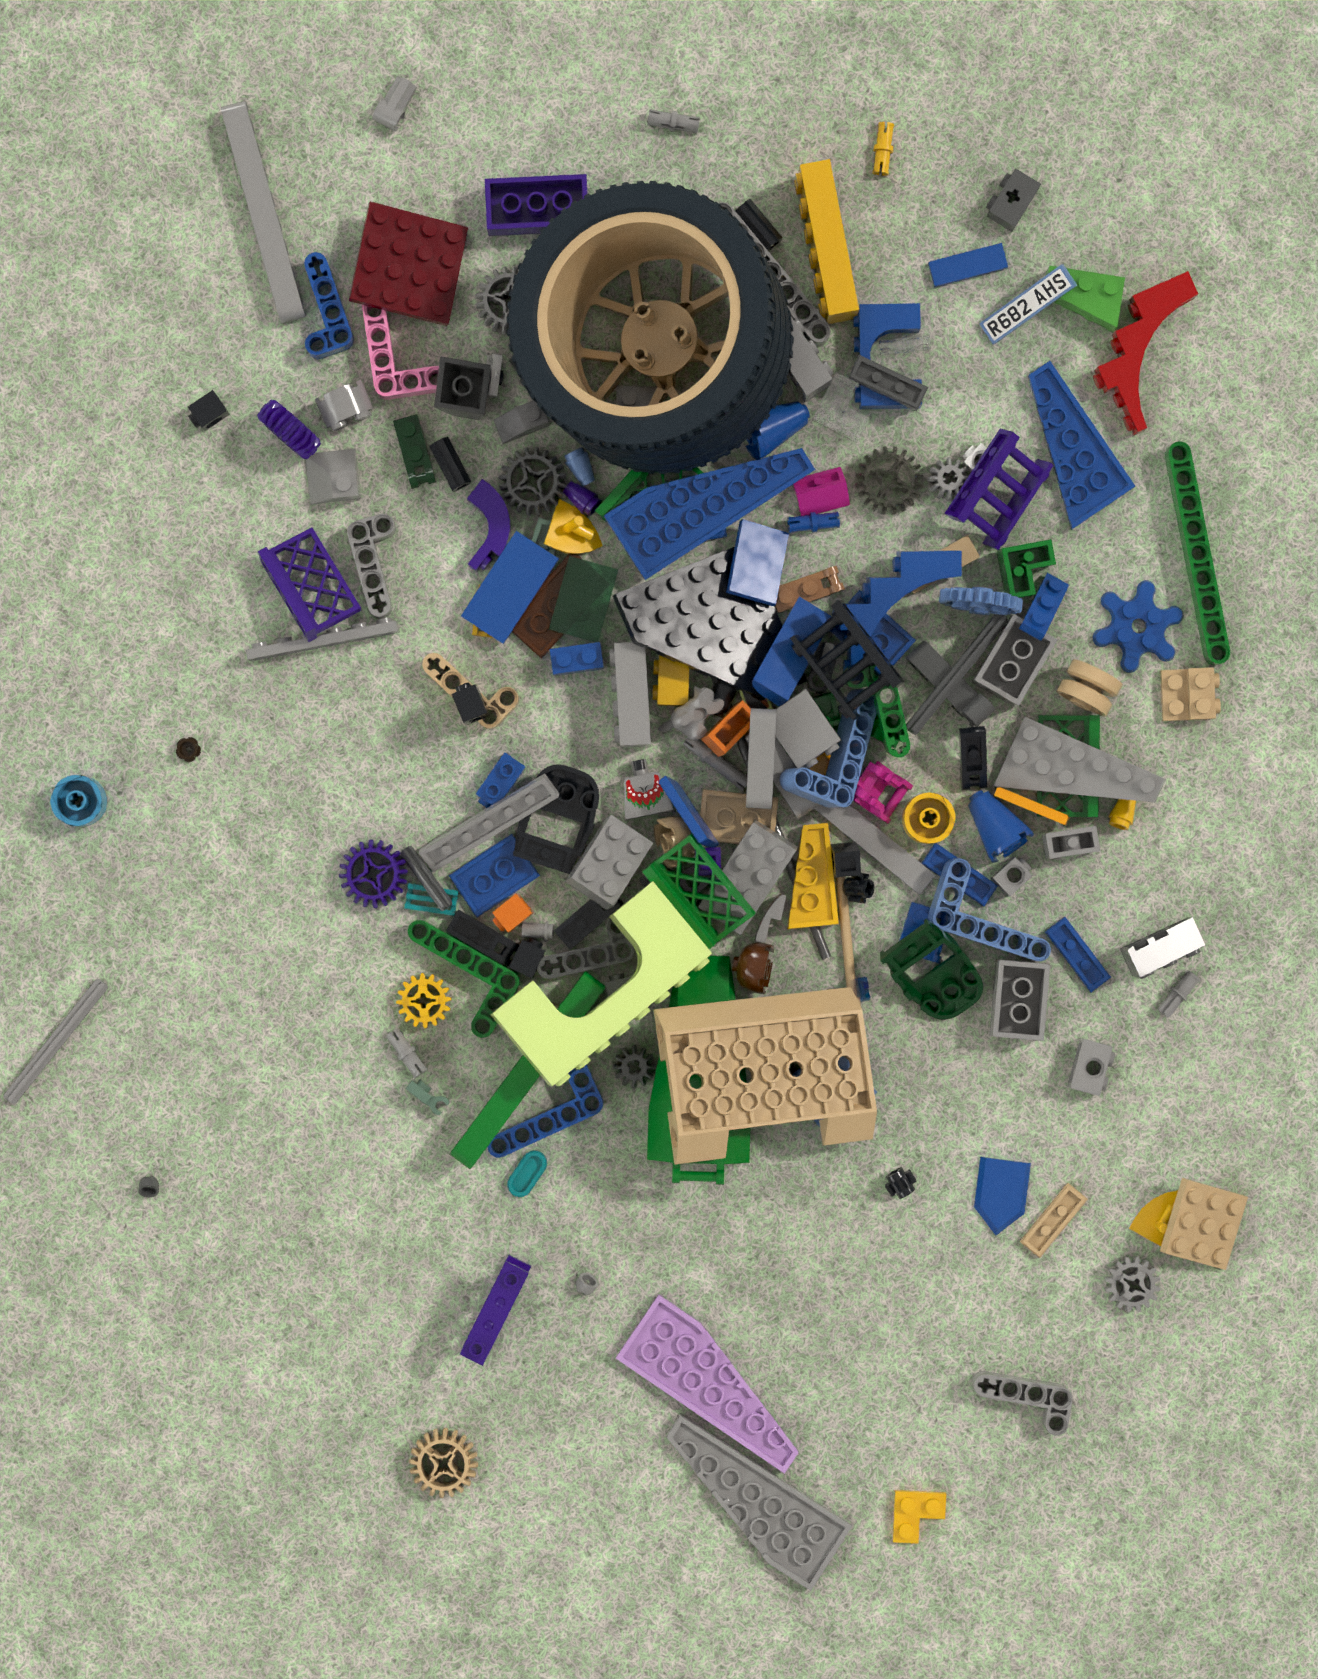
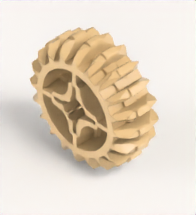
(452, 1470)

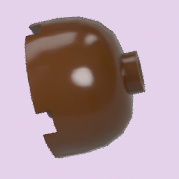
(754, 967)

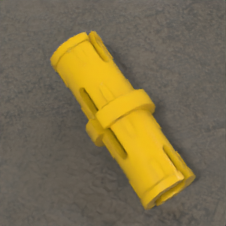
(883, 148)

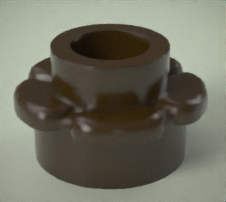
(181, 749)

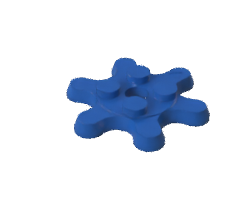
(1121, 631)

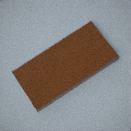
(535, 622)

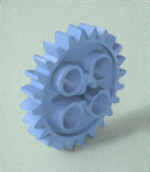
(980, 601)

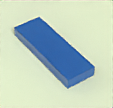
(968, 265)
(978, 886)
(1077, 954)

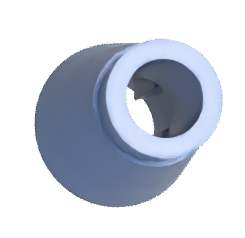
(580, 466)

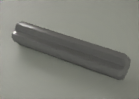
(426, 878)

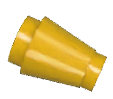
(1122, 814)

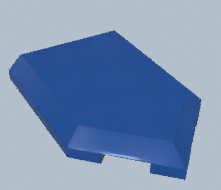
(1001, 1191)

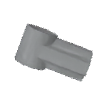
(393, 107)

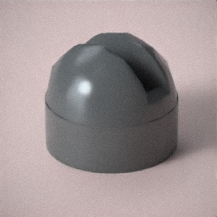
(148, 1186)

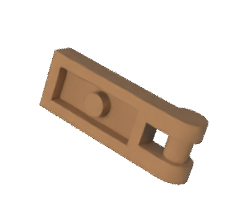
(808, 588)

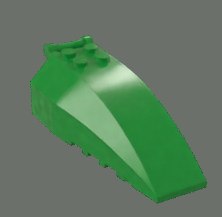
(707, 985)

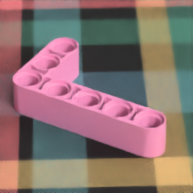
(389, 373)

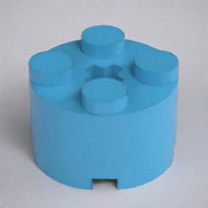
(66, 793)

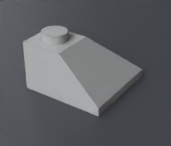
(333, 476)

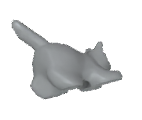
(691, 716)

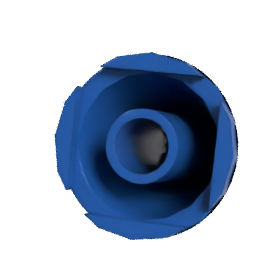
(779, 427)
(997, 825)

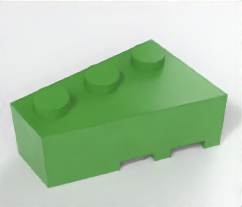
(1094, 297)

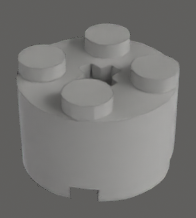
(345, 404)

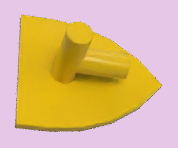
(571, 531)
(1154, 1217)

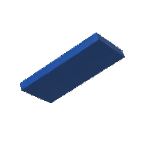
(509, 587)

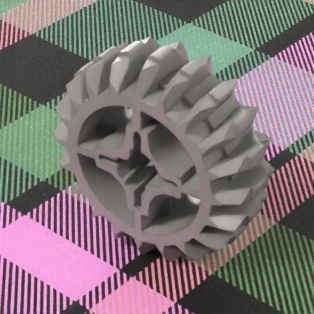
(497, 298)

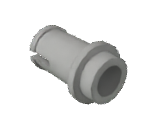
(538, 930)

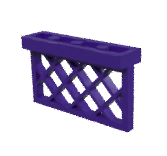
(293, 598)

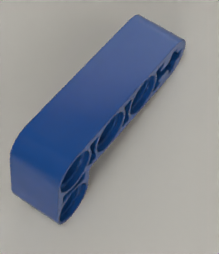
(326, 303)

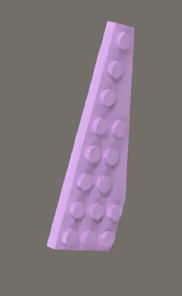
(690, 1366)

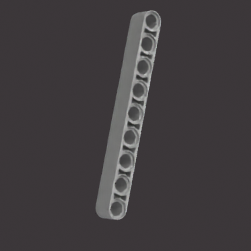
(263, 212)

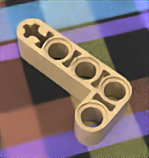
(493, 704)

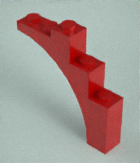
(1132, 340)

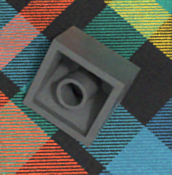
(462, 388)

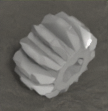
(945, 470)

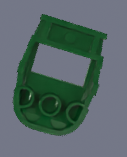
(944, 989)

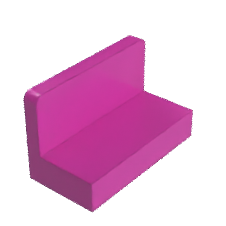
(822, 492)

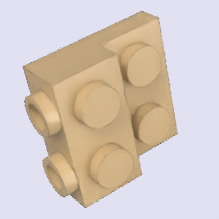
(1189, 694)

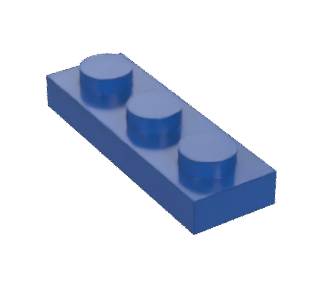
(1044, 606)

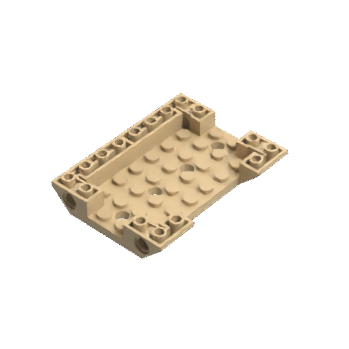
(765, 1039)

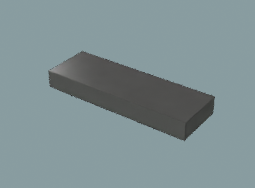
(888, 383)

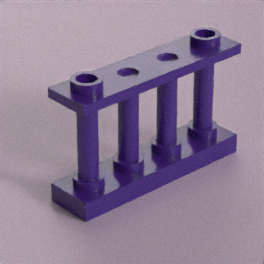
(981, 476)
(495, 1310)

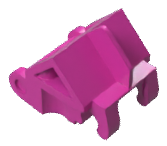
(872, 784)

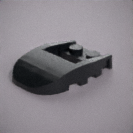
(576, 801)

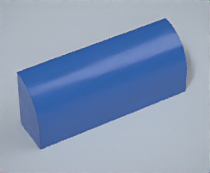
(782, 666)

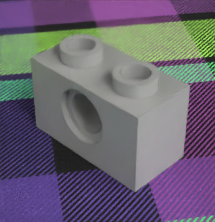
(1071, 842)
(1086, 1052)

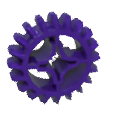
(289, 429)
(352, 882)

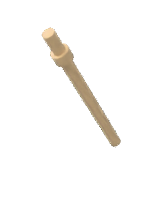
(846, 937)

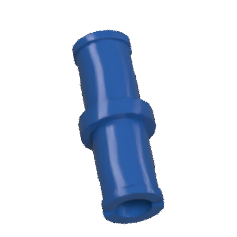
(813, 522)

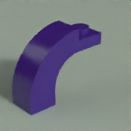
(492, 505)

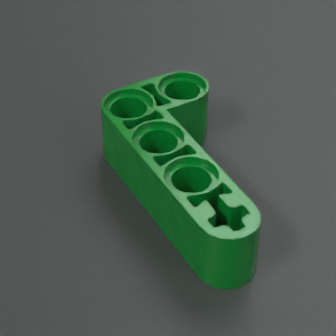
(883, 710)

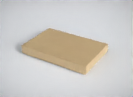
(728, 816)

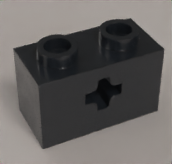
(470, 703)

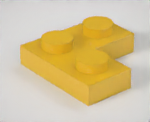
(910, 1507)

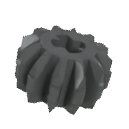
(642, 1064)

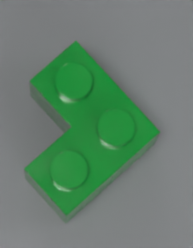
(1019, 561)

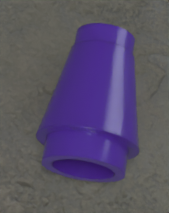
(582, 498)

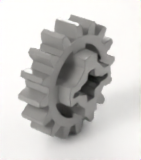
(1126, 1292)

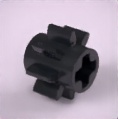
(858, 888)
(900, 1183)

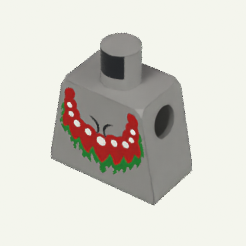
(643, 793)

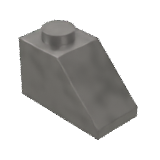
(521, 421)

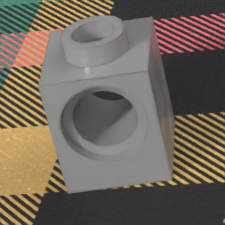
(1000, 877)

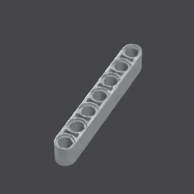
(798, 300)

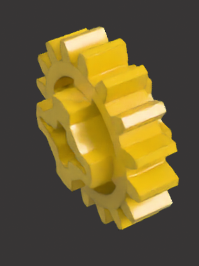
(423, 987)

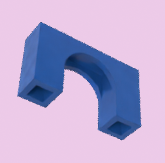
(872, 323)

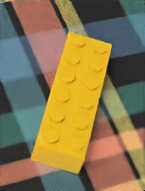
(827, 240)

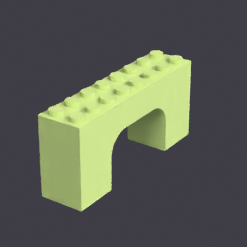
(665, 956)

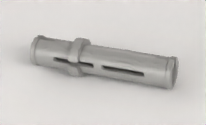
(720, 763)

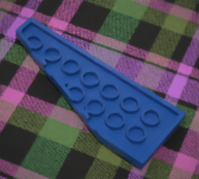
(682, 514)

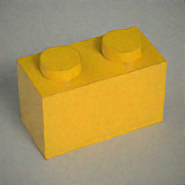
(672, 682)

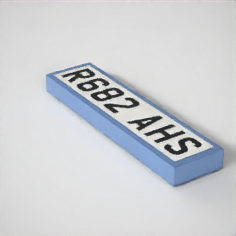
(1028, 304)

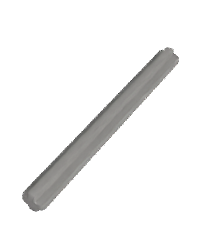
(55, 1041)

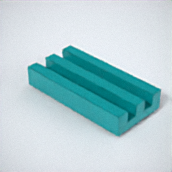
(409, 896)

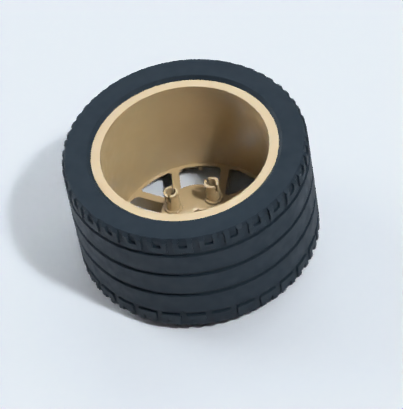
(564, 278)

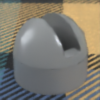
(582, 1287)

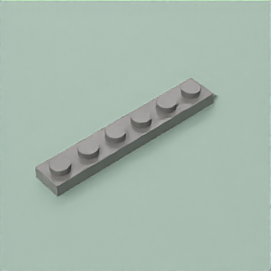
(333, 637)
(489, 822)

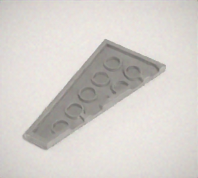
(1060, 764)

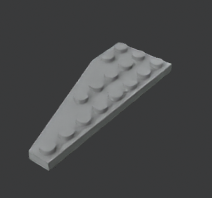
(776, 1517)

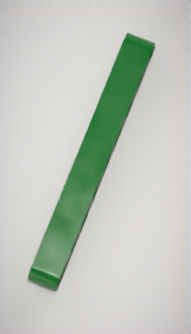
(1199, 541)
(519, 1081)

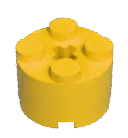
(941, 824)

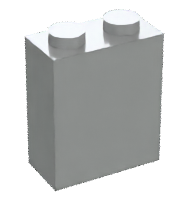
(805, 730)

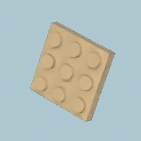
(1203, 1223)

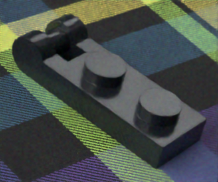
(973, 757)
(584, 922)
(481, 937)

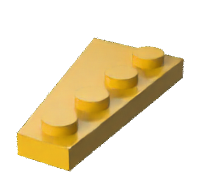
(814, 886)

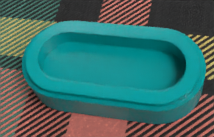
(527, 1173)

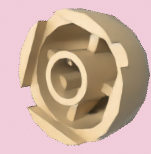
(669, 833)

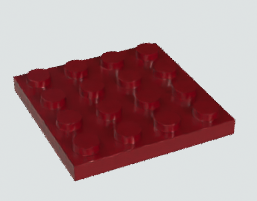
(408, 263)

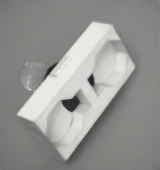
(497, 375)

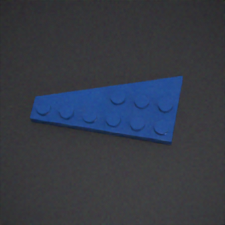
(1081, 458)

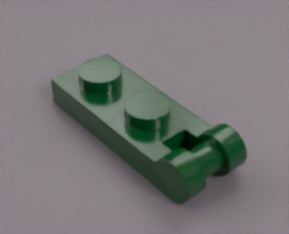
(414, 450)

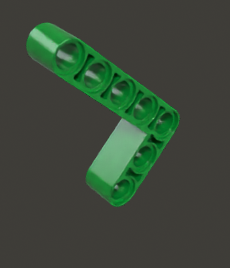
(471, 967)

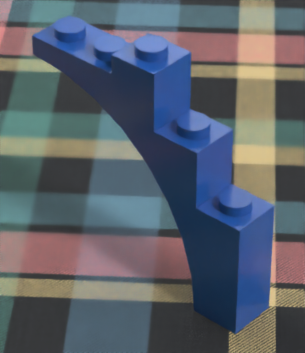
(913, 571)

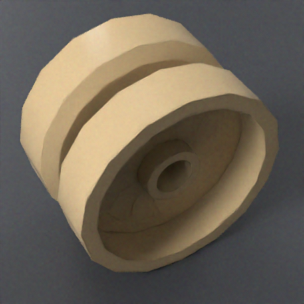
(1089, 687)

